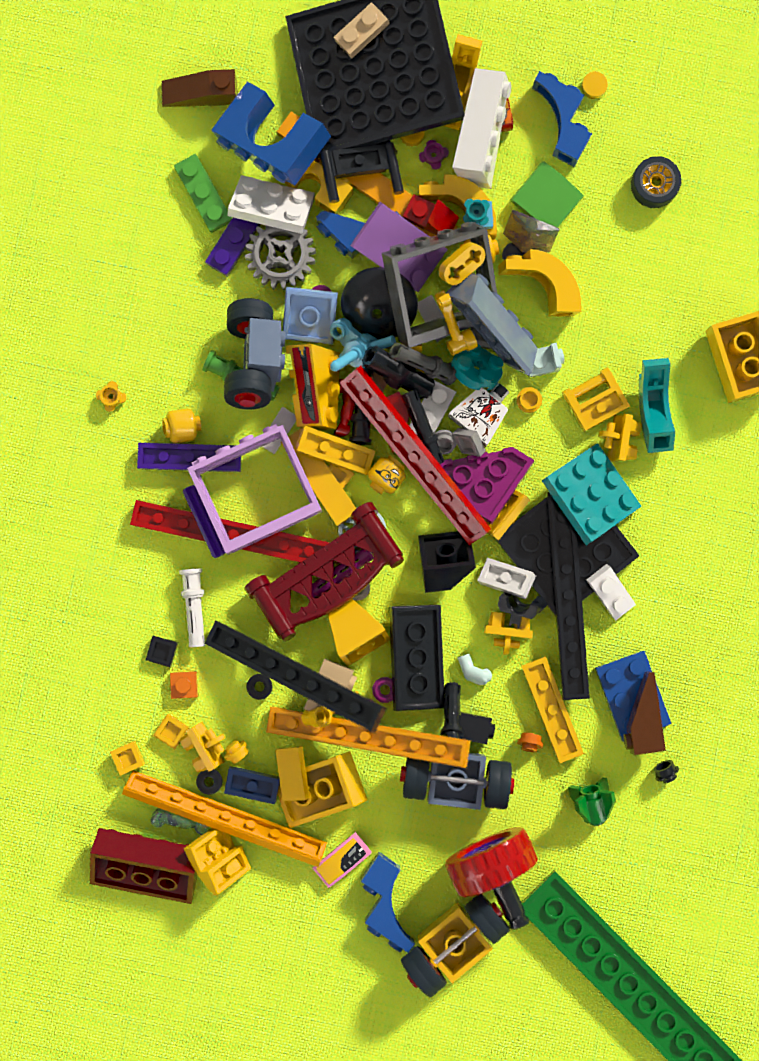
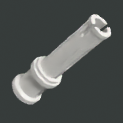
(192, 593)

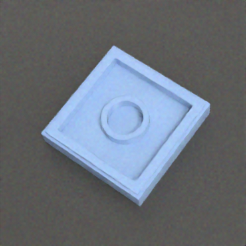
(309, 315)

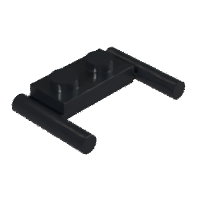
(358, 162)

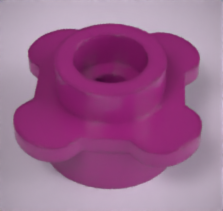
(433, 147)

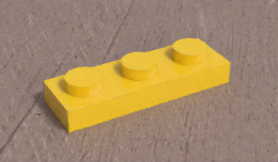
(335, 450)

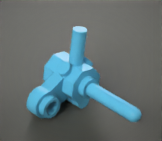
(354, 344)

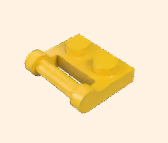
(599, 407)

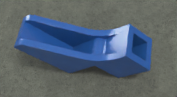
(341, 230)

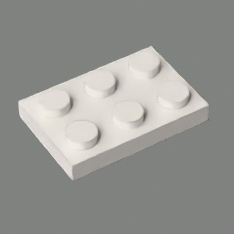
(271, 204)

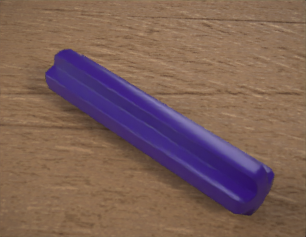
(203, 521)

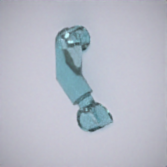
(162, 817)

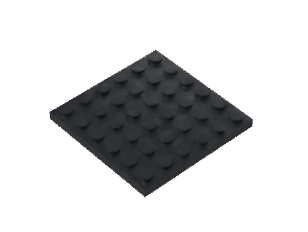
(389, 88)

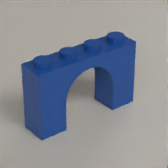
(286, 158)

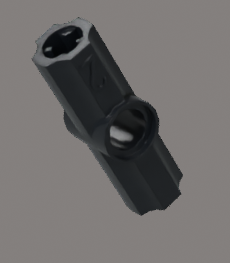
(397, 373)

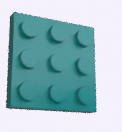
(591, 493)

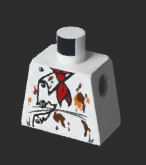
(481, 412)

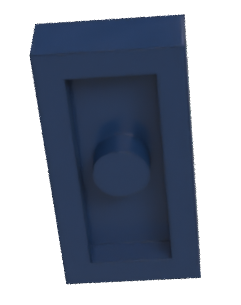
(252, 785)

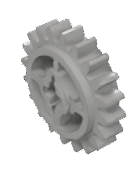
(294, 271)

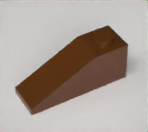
(201, 89)
(645, 722)

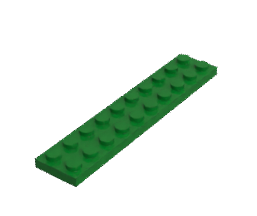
(622, 974)

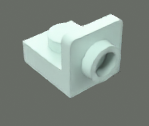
(547, 360)

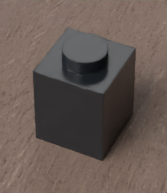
(477, 727)

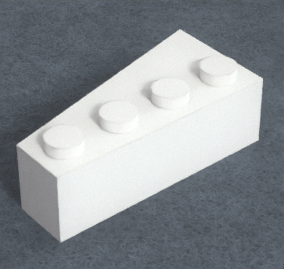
(482, 127)

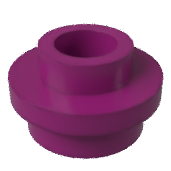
(376, 690)

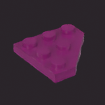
(489, 479)

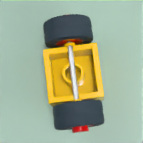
(454, 944)

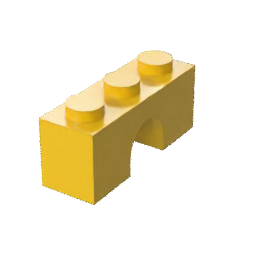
(344, 189)

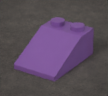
(387, 229)

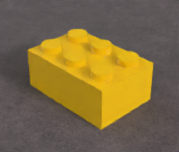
(737, 355)

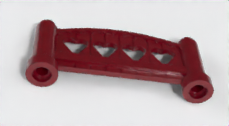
(275, 597)

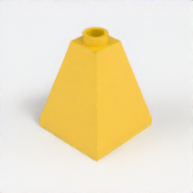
(355, 632)

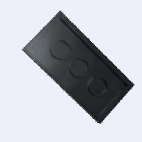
(416, 657)

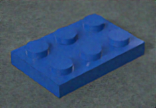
(620, 686)

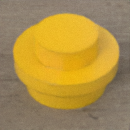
(529, 400)
(236, 751)

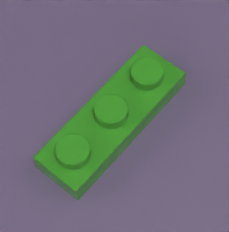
(203, 193)

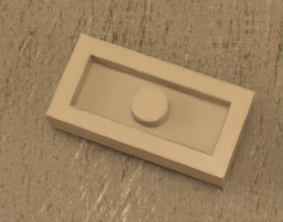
(361, 30)

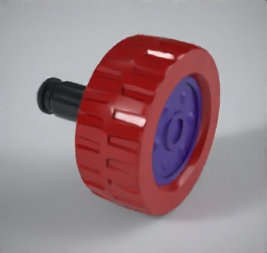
(493, 866)

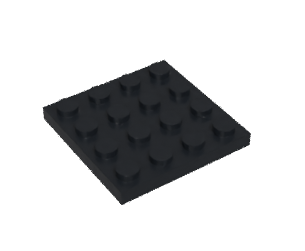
(530, 549)

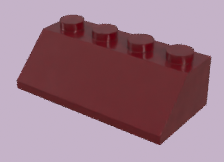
(142, 866)

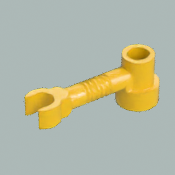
(459, 340)
(317, 717)

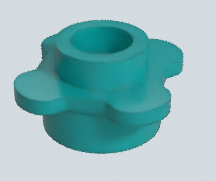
(481, 206)

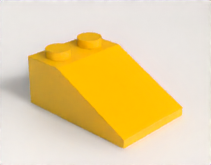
(332, 788)

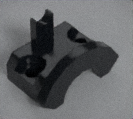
(510, 604)

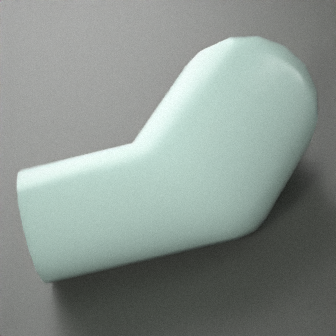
(472, 673)

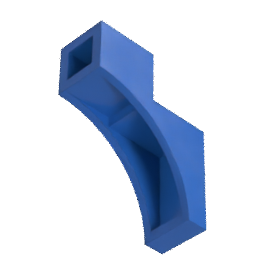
(565, 103)
(381, 919)

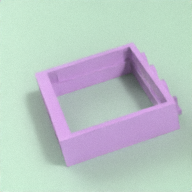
(228, 454)

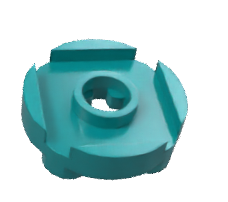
(489, 368)

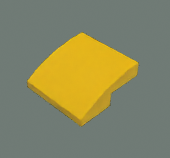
(217, 860)

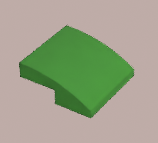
(547, 196)

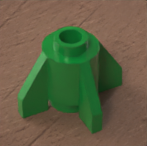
(593, 802)

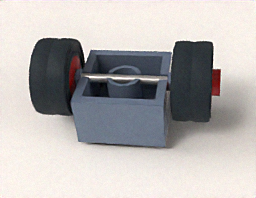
(263, 354)
(459, 785)

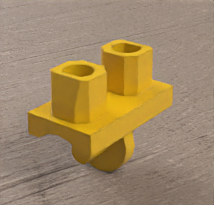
(618, 437)
(496, 626)
(207, 746)

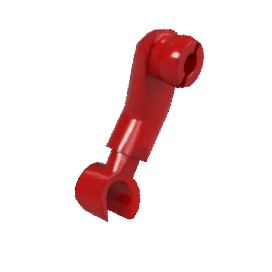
(346, 412)

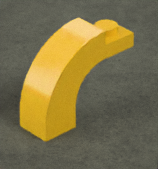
(465, 60)
(457, 191)
(552, 274)

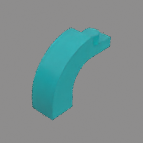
(654, 405)

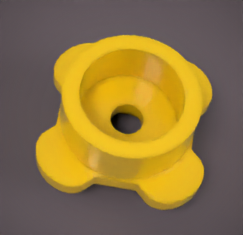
(103, 396)

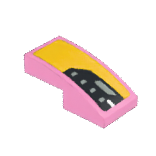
(342, 860)

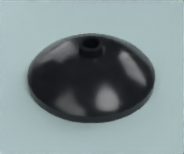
(370, 291)

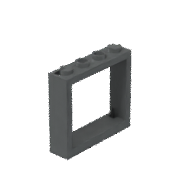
(436, 328)

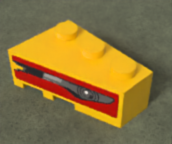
(315, 386)

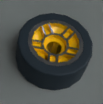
(655, 169)

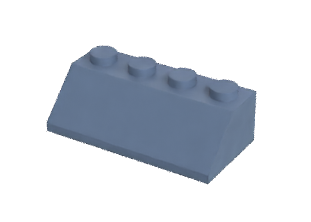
(494, 322)

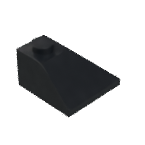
(444, 560)

